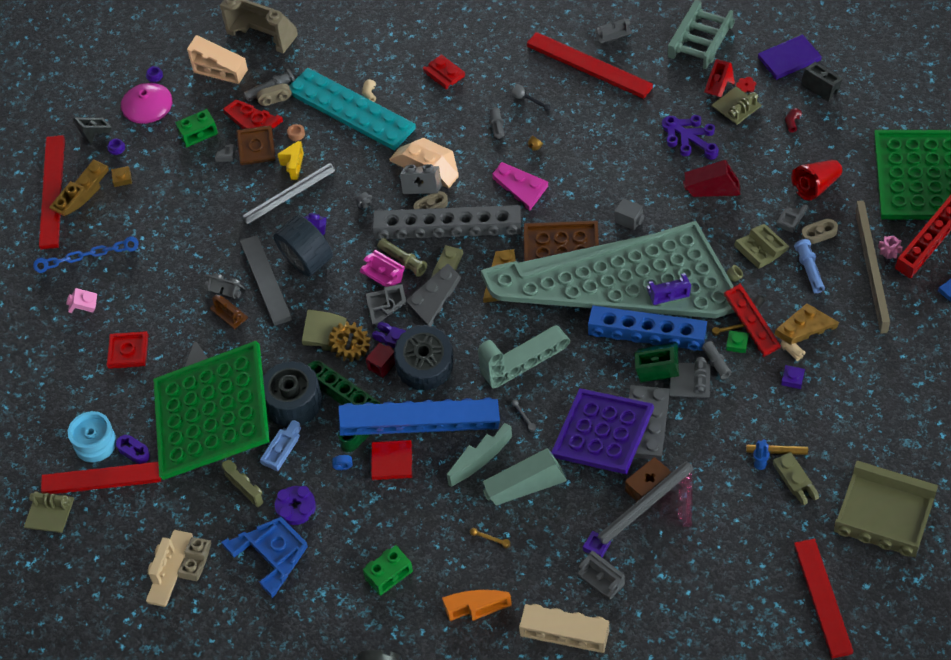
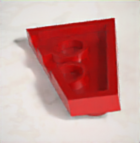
(248, 117)

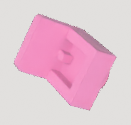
(81, 300)

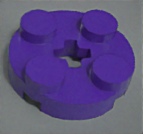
(291, 495)

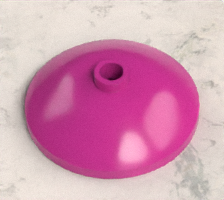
(146, 103)

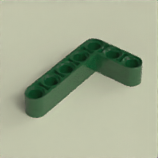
(336, 390)

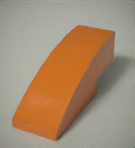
(476, 603)

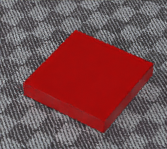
(127, 350)
(391, 460)

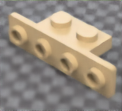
(165, 566)

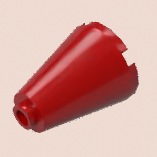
(815, 178)

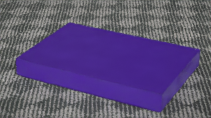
(789, 56)

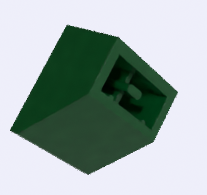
(657, 362)

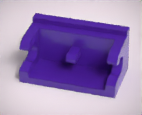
(669, 291)

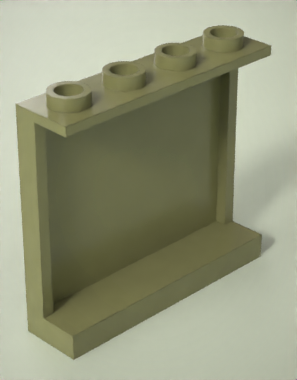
(886, 509)

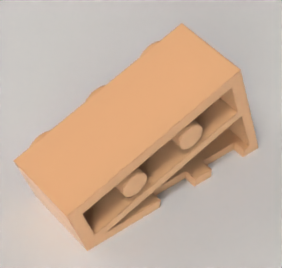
(216, 61)

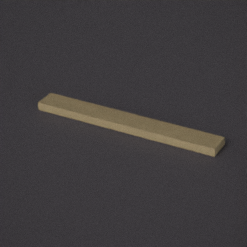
(872, 267)

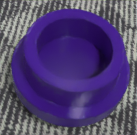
(154, 74)
(116, 146)

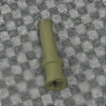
(407, 259)

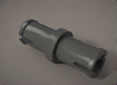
(716, 360)

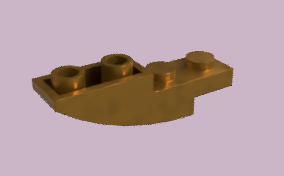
(81, 191)

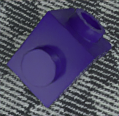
(318, 221)

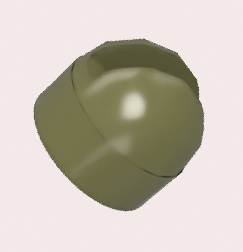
(734, 273)

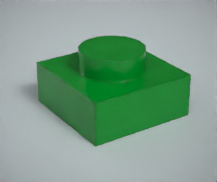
(737, 341)

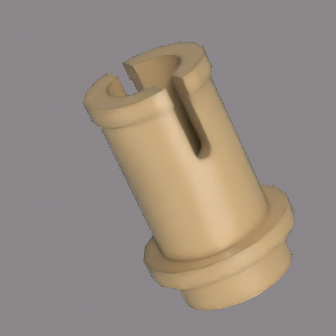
(793, 349)

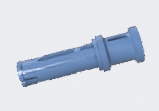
(808, 259)

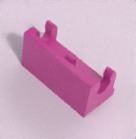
(382, 269)

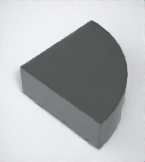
(225, 154)

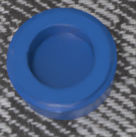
(342, 462)

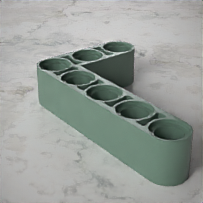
(501, 368)

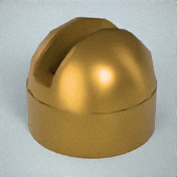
(534, 143)

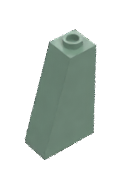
(524, 478)

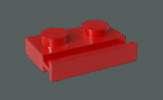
(444, 71)

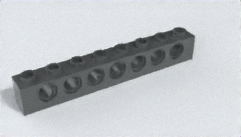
(447, 222)

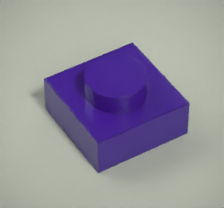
(793, 377)
(594, 544)

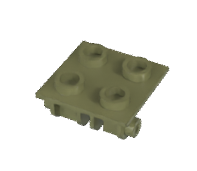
(737, 105)
(48, 512)

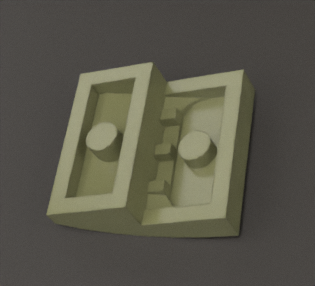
(761, 246)
(318, 328)

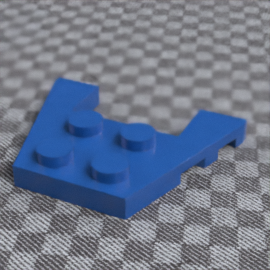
(277, 545)

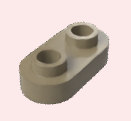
(274, 94)
(431, 201)
(818, 231)

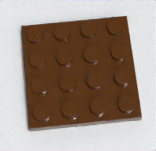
(558, 238)

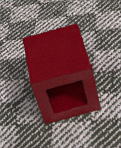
(381, 360)

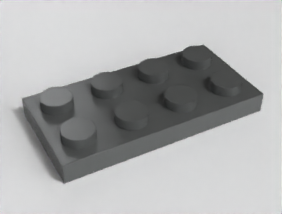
(653, 437)

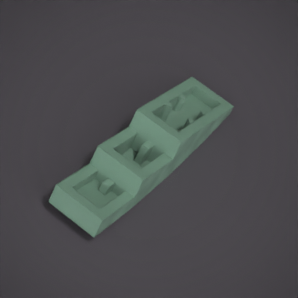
(476, 458)

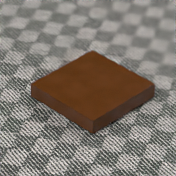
(256, 145)

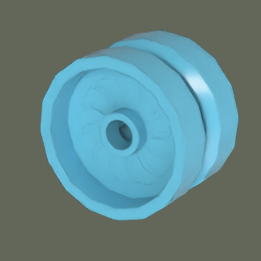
(92, 436)

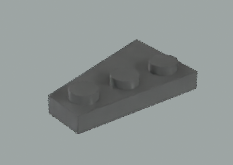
(430, 297)

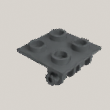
(692, 380)

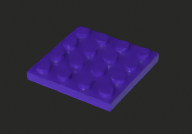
(603, 431)

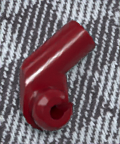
(791, 117)

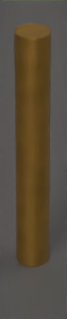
(781, 449)

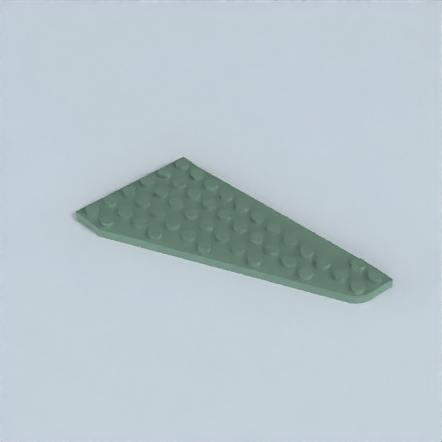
(619, 274)

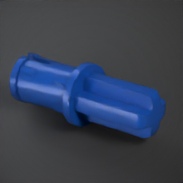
(761, 454)

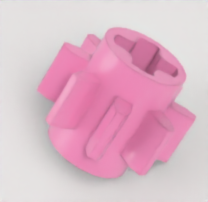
(890, 247)

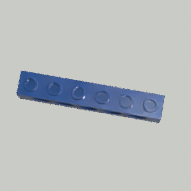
(633, 325)

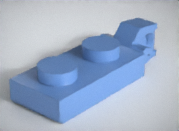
(281, 446)

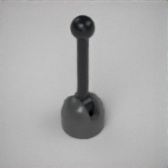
(520, 92)

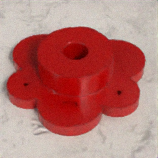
(746, 84)

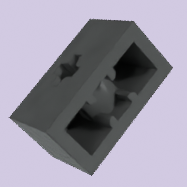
(420, 179)

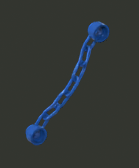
(80, 254)

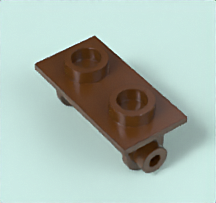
(227, 311)

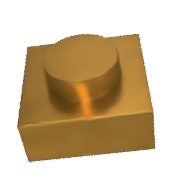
(121, 176)

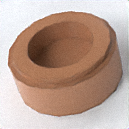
(296, 132)

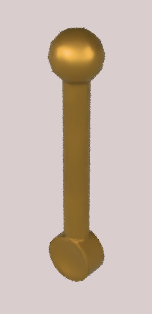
(715, 331)
(505, 543)

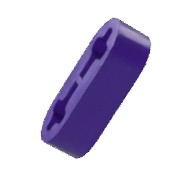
(130, 452)

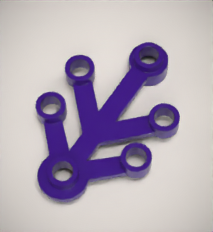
(674, 124)

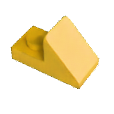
(292, 159)

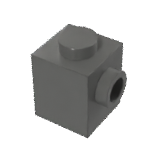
(629, 214)

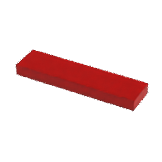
(752, 320)

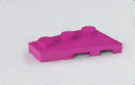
(521, 184)

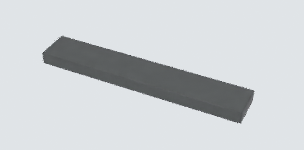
(266, 280)

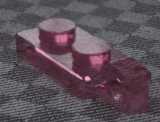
(685, 496)

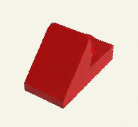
(720, 75)

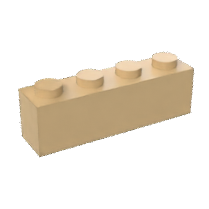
(564, 628)

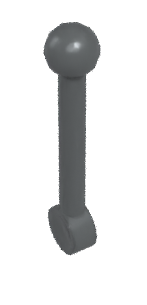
(531, 426)

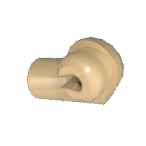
(367, 88)

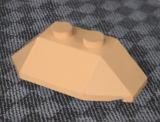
(427, 152)

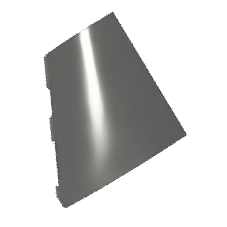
(385, 302)

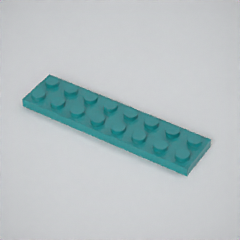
(351, 109)

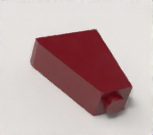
(712, 180)

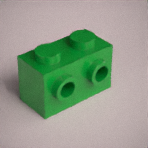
(196, 128)
(387, 570)

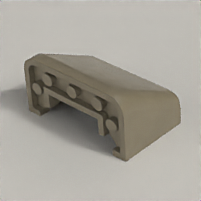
(247, 14)

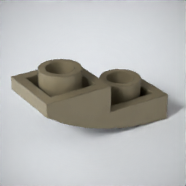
(195, 559)

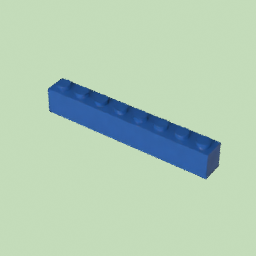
(418, 416)

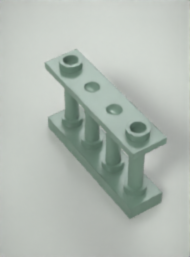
(689, 23)

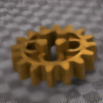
(354, 350)

